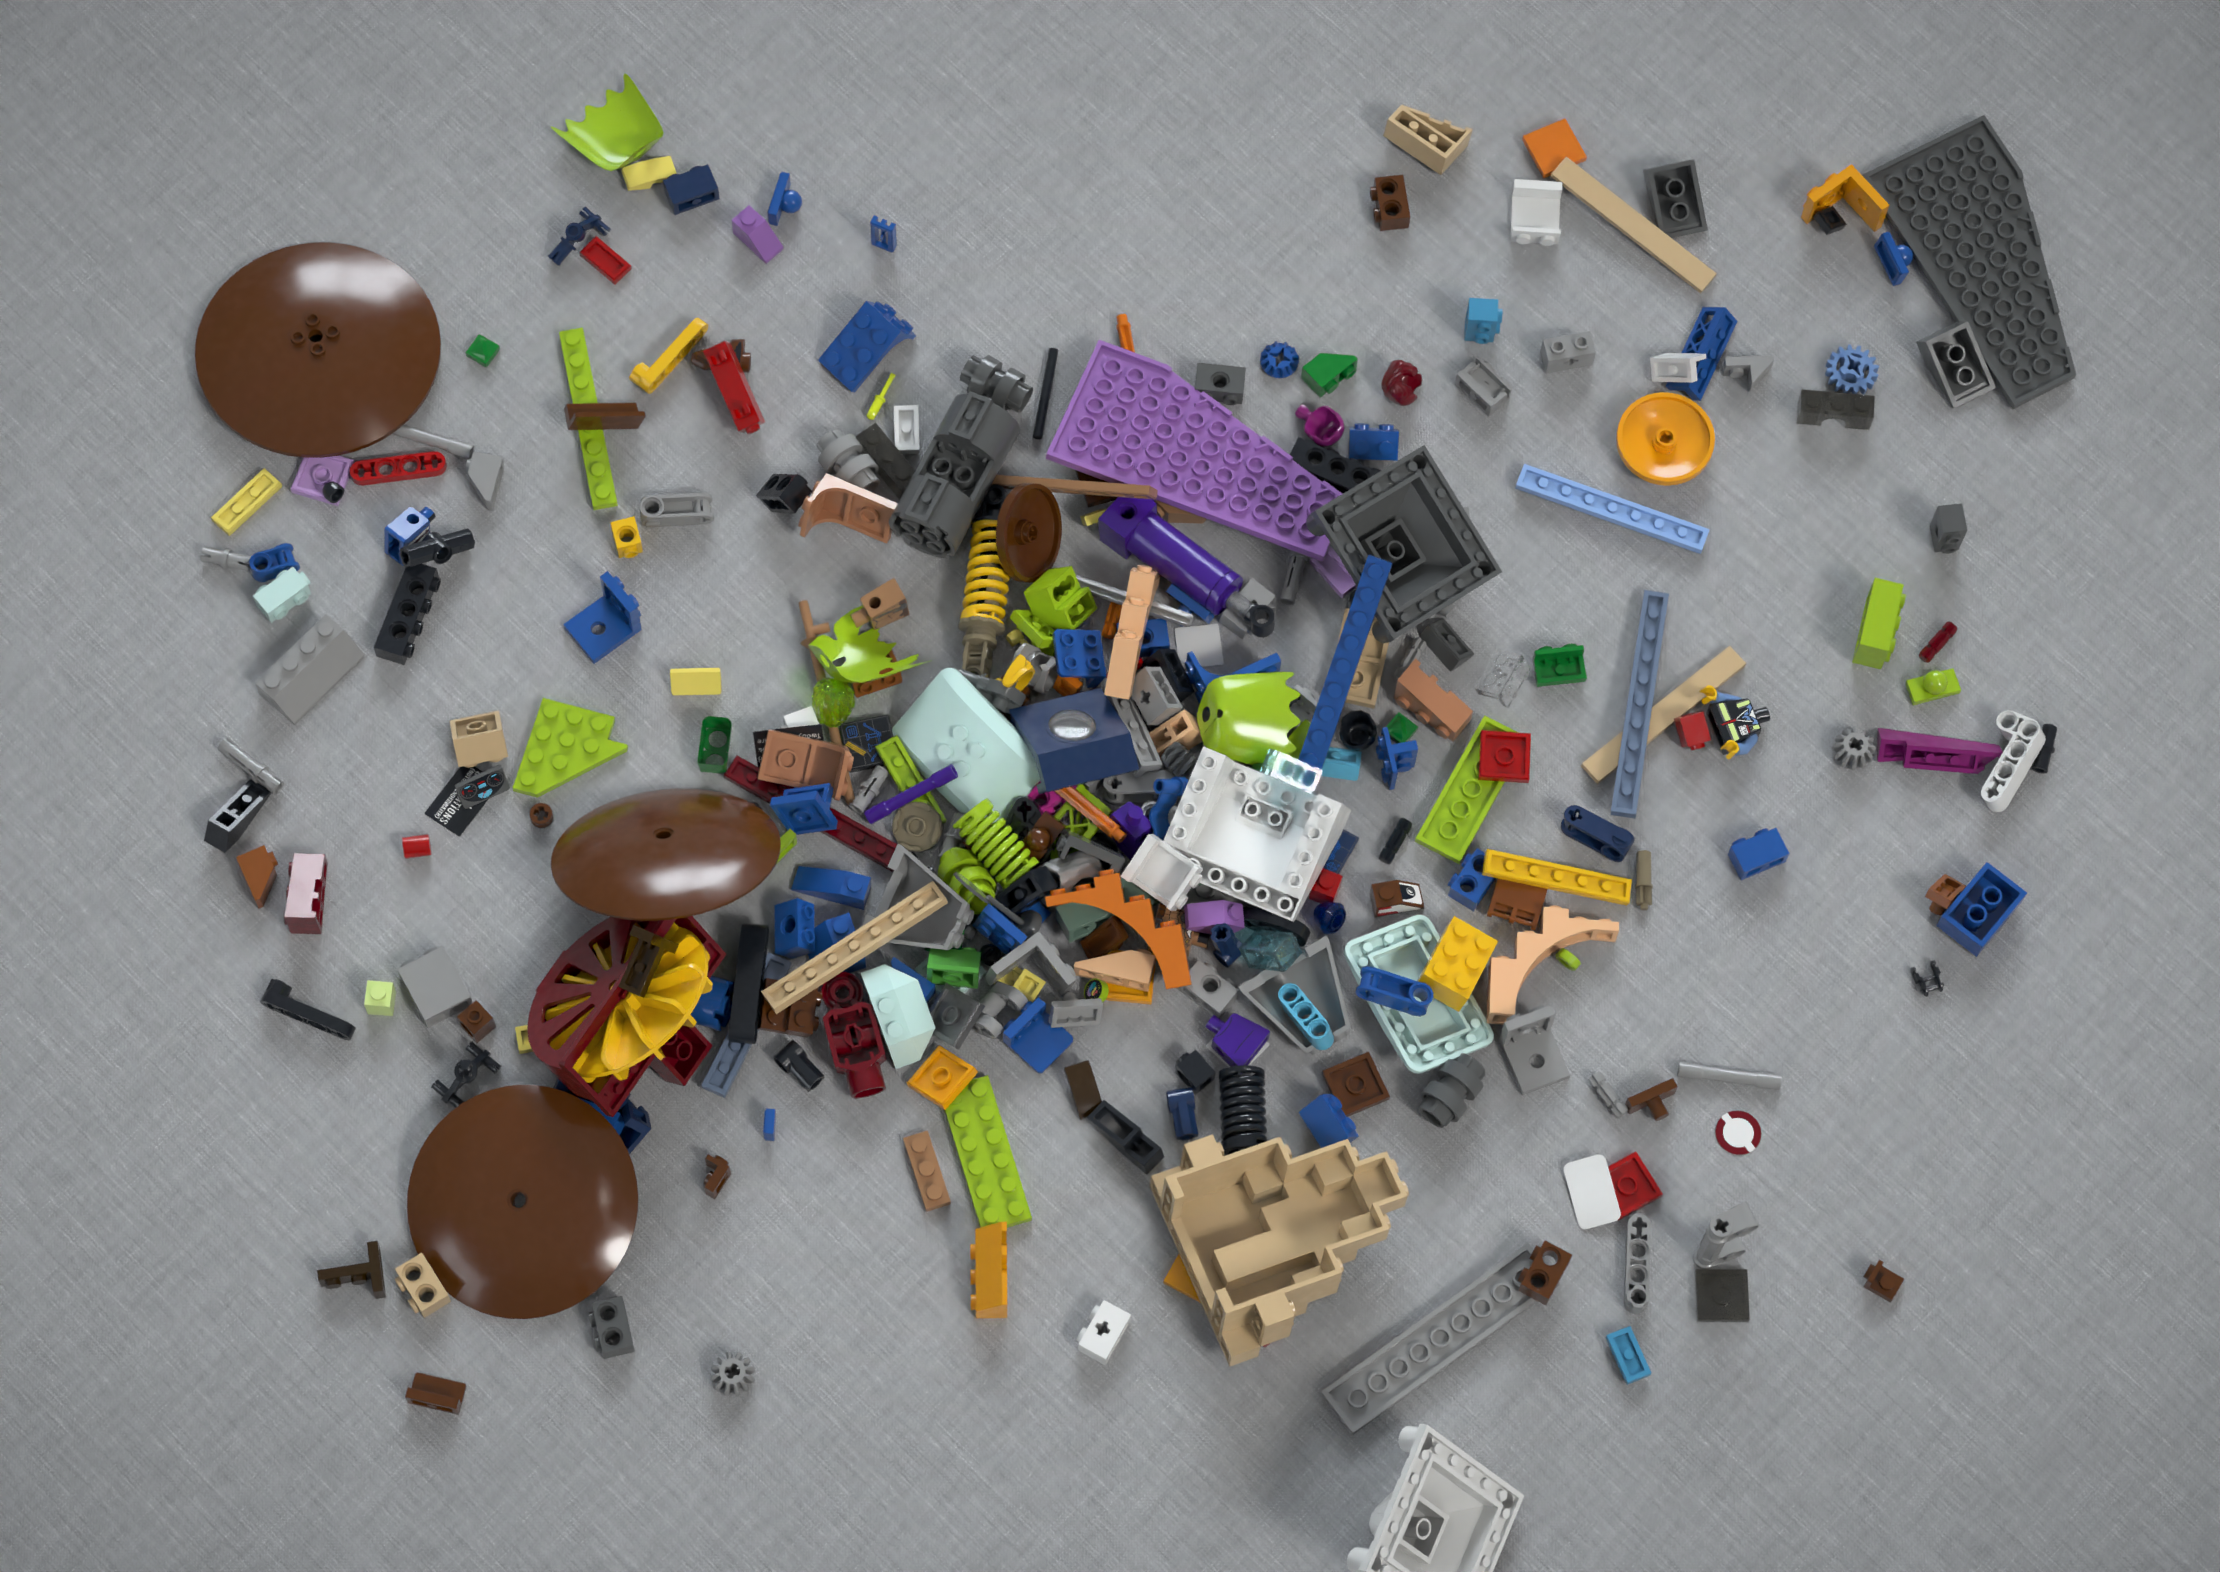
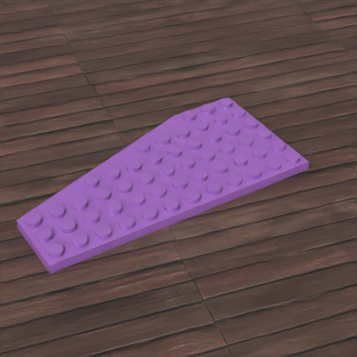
(1153, 428)

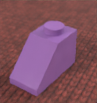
(756, 234)
(1205, 915)

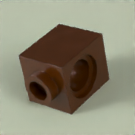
(476, 1021)

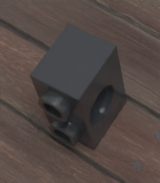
(1027, 890)

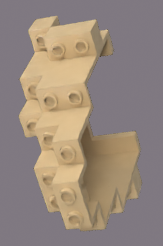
(1272, 1229)

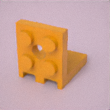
(1854, 190)

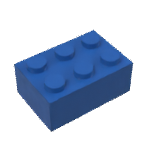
(1981, 909)

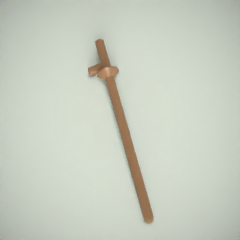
(811, 632)

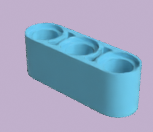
(1303, 1006)

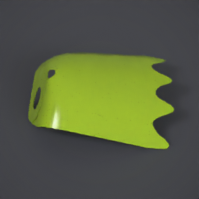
(606, 128)
(1253, 715)

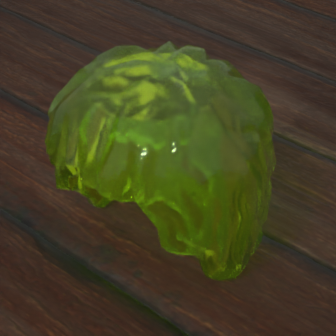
(832, 701)

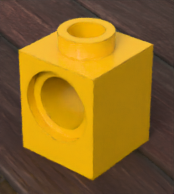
(626, 528)

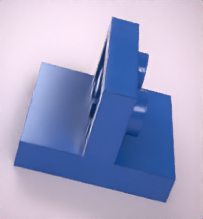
(806, 809)

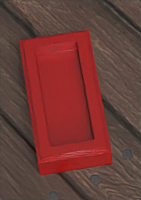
(605, 260)

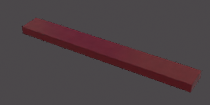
(847, 832)

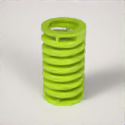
(992, 847)

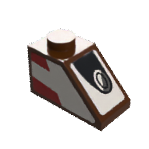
(1395, 897)

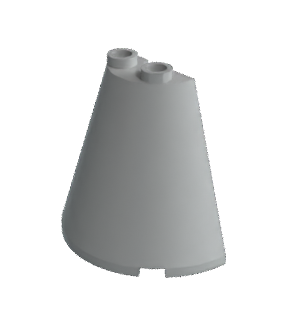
(940, 929)
(1317, 978)

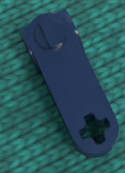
(1597, 833)

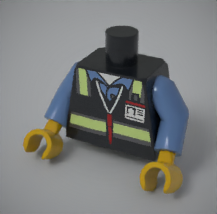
(1734, 721)

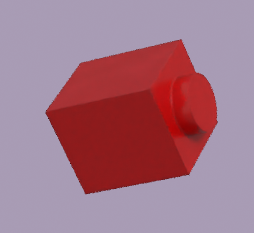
(1692, 730)
(1326, 887)

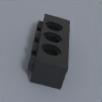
(1330, 459)
(400, 649)

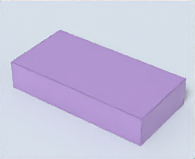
(1334, 573)

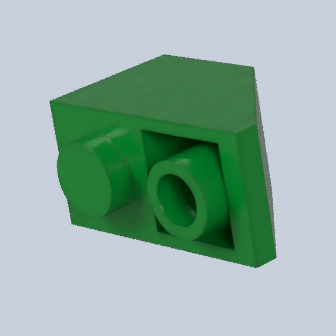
(1328, 370)

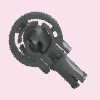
(995, 692)

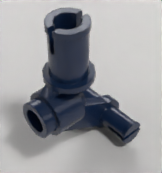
(576, 233)

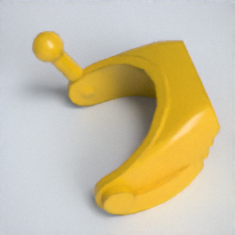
(1020, 671)

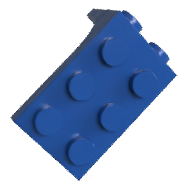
(864, 343)
(1201, 678)

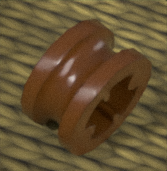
(548, 812)

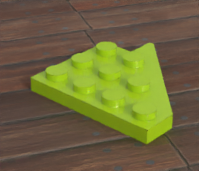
(564, 746)

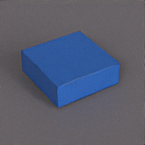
(769, 1124)

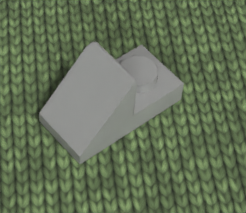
(1753, 366)

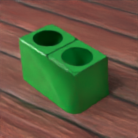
(714, 724)

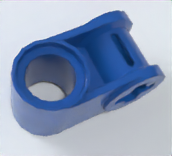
(274, 560)

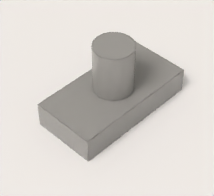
(1075, 1012)

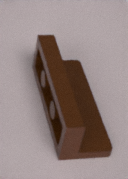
(603, 416)

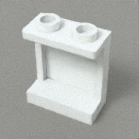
(1163, 872)

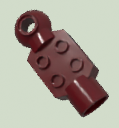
(854, 1036)

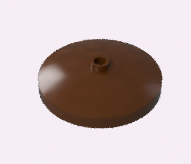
(1028, 532)

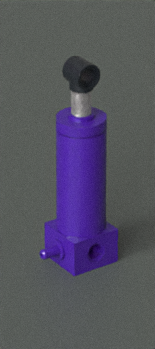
(1136, 529)

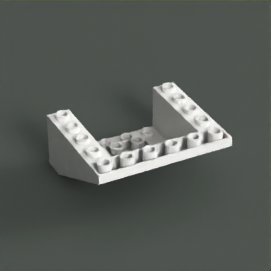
(1254, 833)

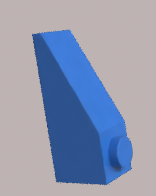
(833, 885)

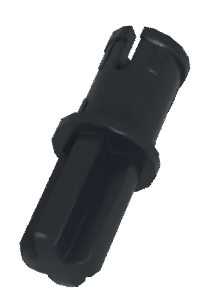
(2043, 758)

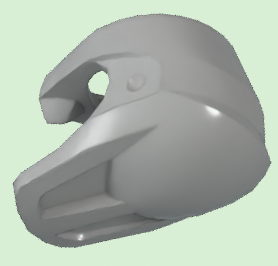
(1044, 667)

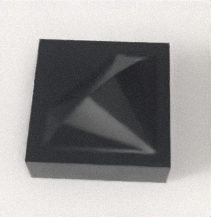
(1829, 220)

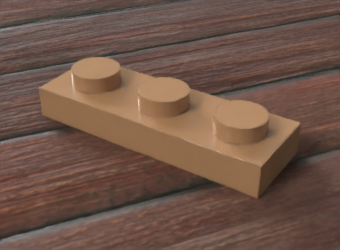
(926, 1171)

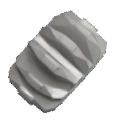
(1855, 740)
(727, 1366)

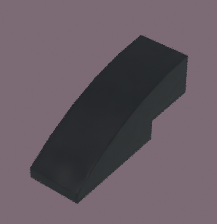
(1126, 1137)

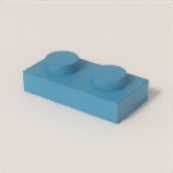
(1628, 1355)

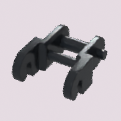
(1921, 980)

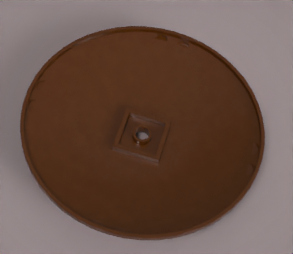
(327, 394)

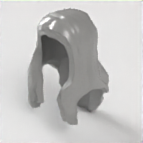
(1073, 871)

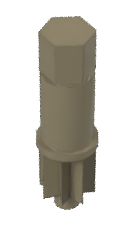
(1643, 879)

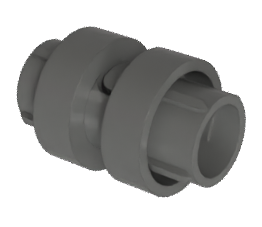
(988, 379)
(1445, 1099)

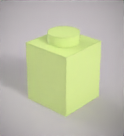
(380, 998)

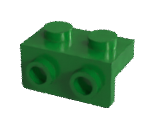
(1559, 665)

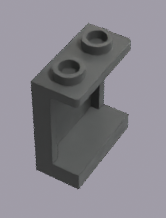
(1071, 839)

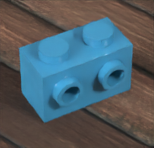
(1482, 320)

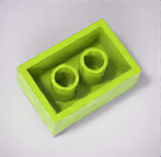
(1879, 623)

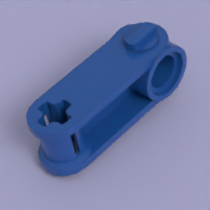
(1394, 991)

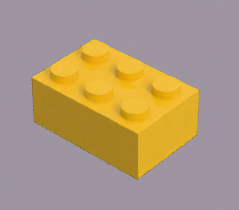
(1457, 963)

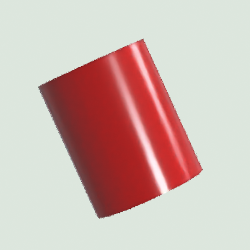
(416, 846)

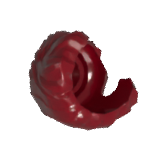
(1400, 382)

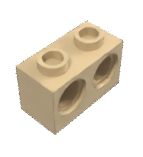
(426, 1283)

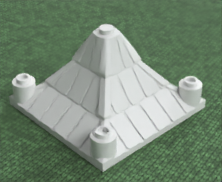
(1442, 1512)

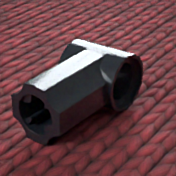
(794, 1060)

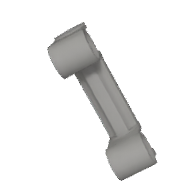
(1722, 1236)

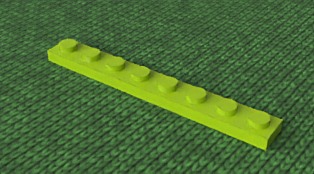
(591, 441)

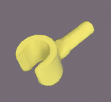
(1015, 637)

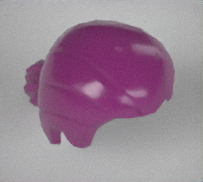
(1322, 425)

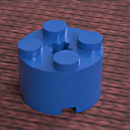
(715, 1006)

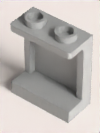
(435, 986)

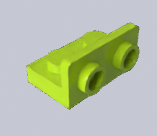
(1035, 629)

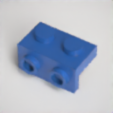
(1373, 443)

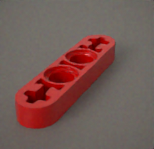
(398, 472)

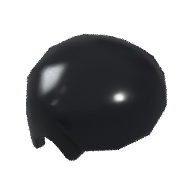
(1357, 730)

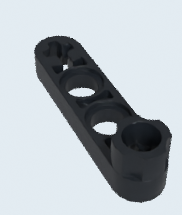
(277, 999)

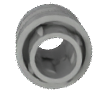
(842, 456)

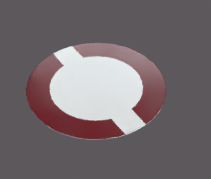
(1738, 1132)

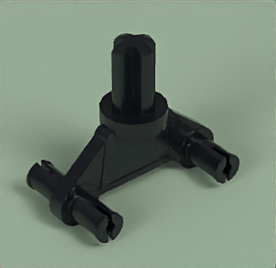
(465, 1072)

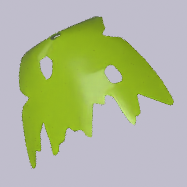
(863, 653)

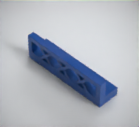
(1713, 344)

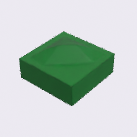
(482, 350)
(1401, 728)

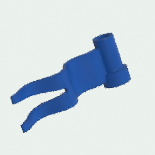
(1168, 792)

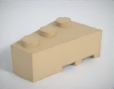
(1426, 138)

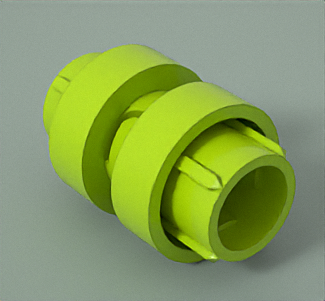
(970, 867)

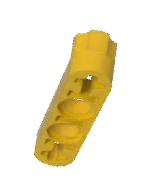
(651, 377)

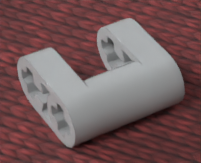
(994, 1002)

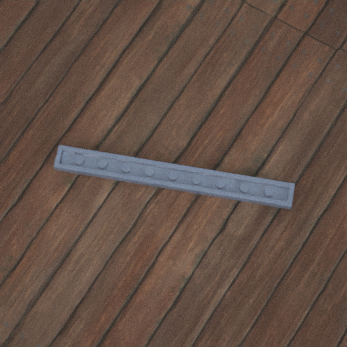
(1639, 704)

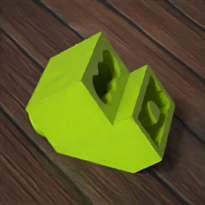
(1060, 599)

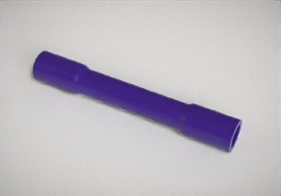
(934, 781)

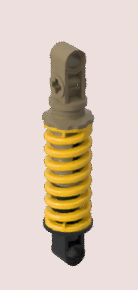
(984, 589)

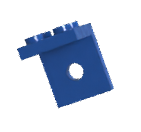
(613, 611)
(1000, 928)

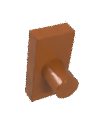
(1943, 893)

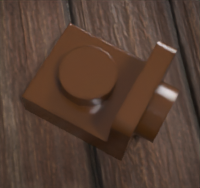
(716, 1180)
(1882, 1281)

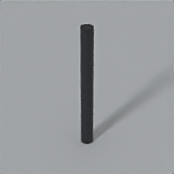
(1045, 393)

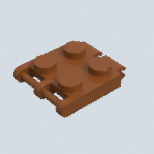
(1517, 901)

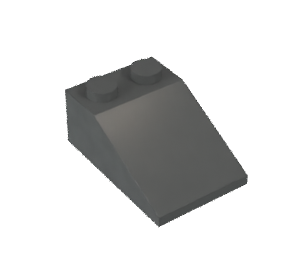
(1676, 198)
(1956, 363)

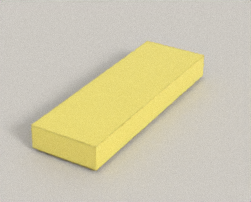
(246, 502)

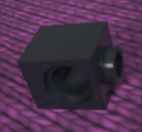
(1194, 1071)

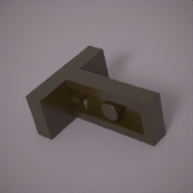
(644, 960)
(357, 1273)

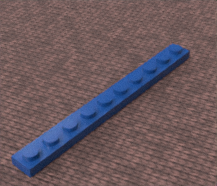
(1345, 661)

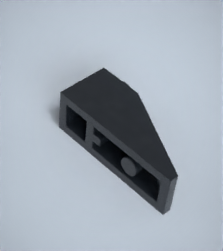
(235, 816)

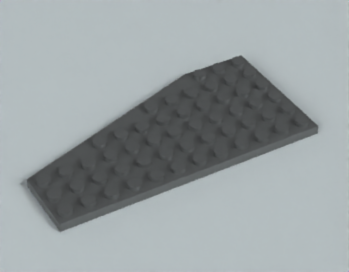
(1979, 247)

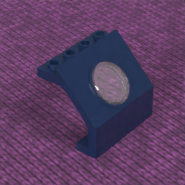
(1075, 739)

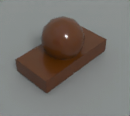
(1043, 835)
(1105, 938)

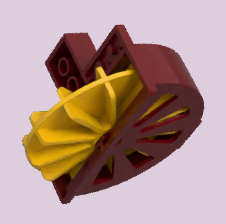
(607, 1037)

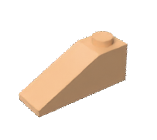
(1180, 728)
(1123, 968)

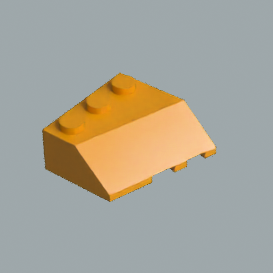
(990, 1271)

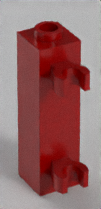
(734, 387)

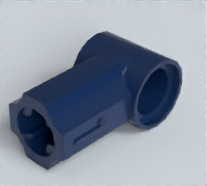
(1225, 944)
(1182, 1106)

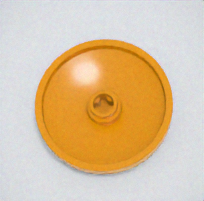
(1665, 438)

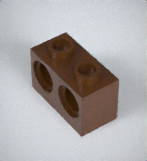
(1394, 202)
(1547, 1273)

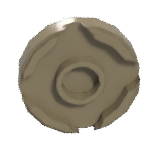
(917, 826)

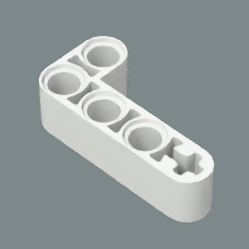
(1999, 791)

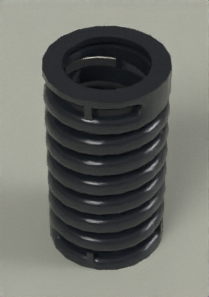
(1242, 1107)

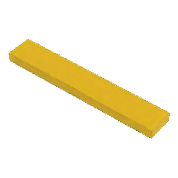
(1557, 877)

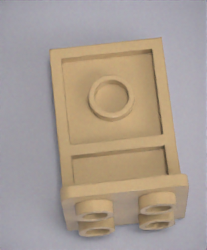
(1369, 670)

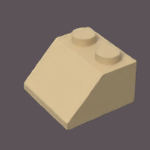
(478, 739)

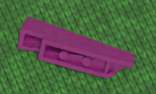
(1934, 752)

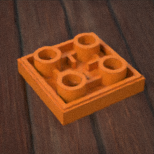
(1551, 145)

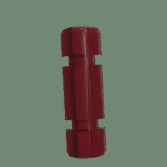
(1938, 642)

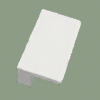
(1675, 367)

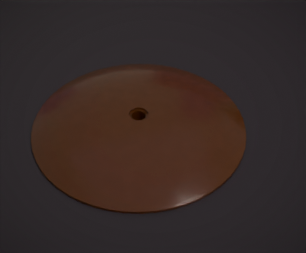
(665, 854)
(574, 1213)

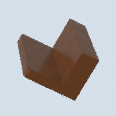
(436, 1393)

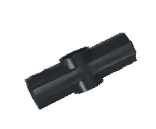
(437, 548)

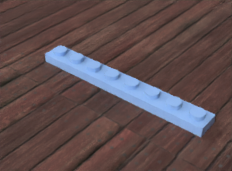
(1612, 508)

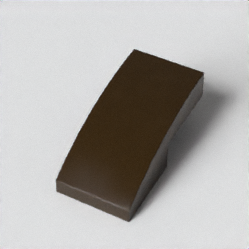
(1083, 1088)

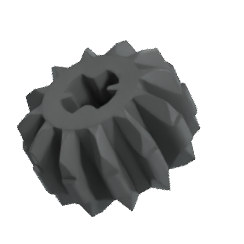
(1179, 760)

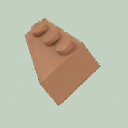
(1431, 703)

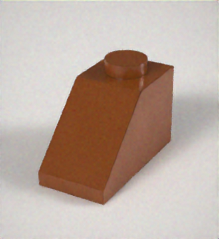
(259, 872)

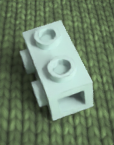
(282, 594)

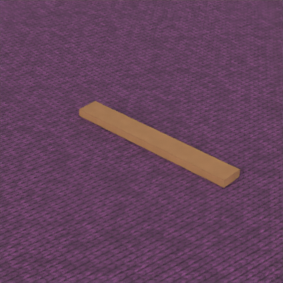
(1081, 487)

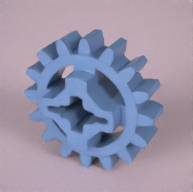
(1852, 368)

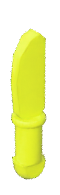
(879, 399)

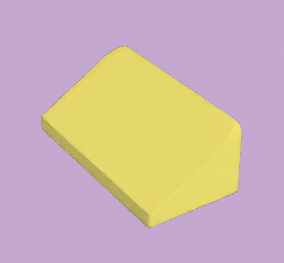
(695, 681)

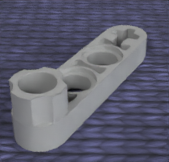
(1634, 1263)

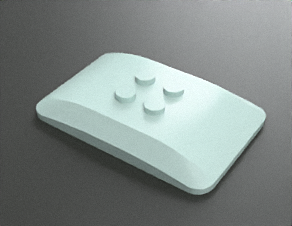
(963, 729)
(1442, 1031)

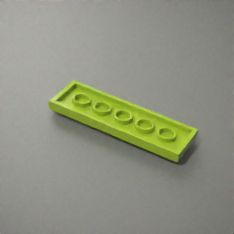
(1462, 802)
(986, 1156)

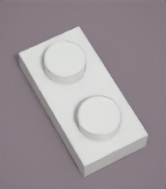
(906, 429)

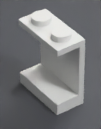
(1535, 212)

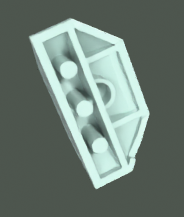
(900, 1013)

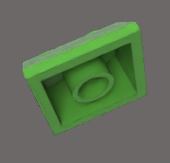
(954, 967)

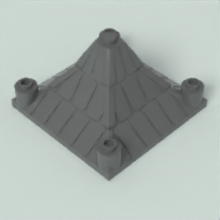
(1417, 525)

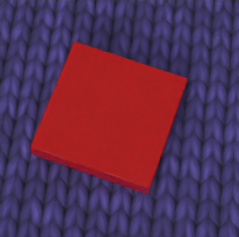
(1504, 756)
(1633, 1184)

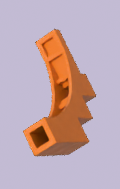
(1165, 942)

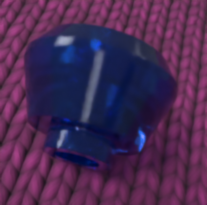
(1329, 917)

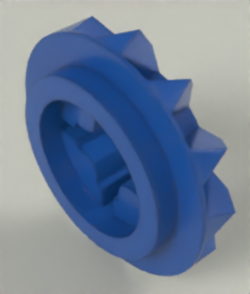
(1284, 368)

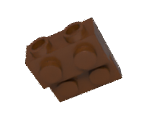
(794, 1020)

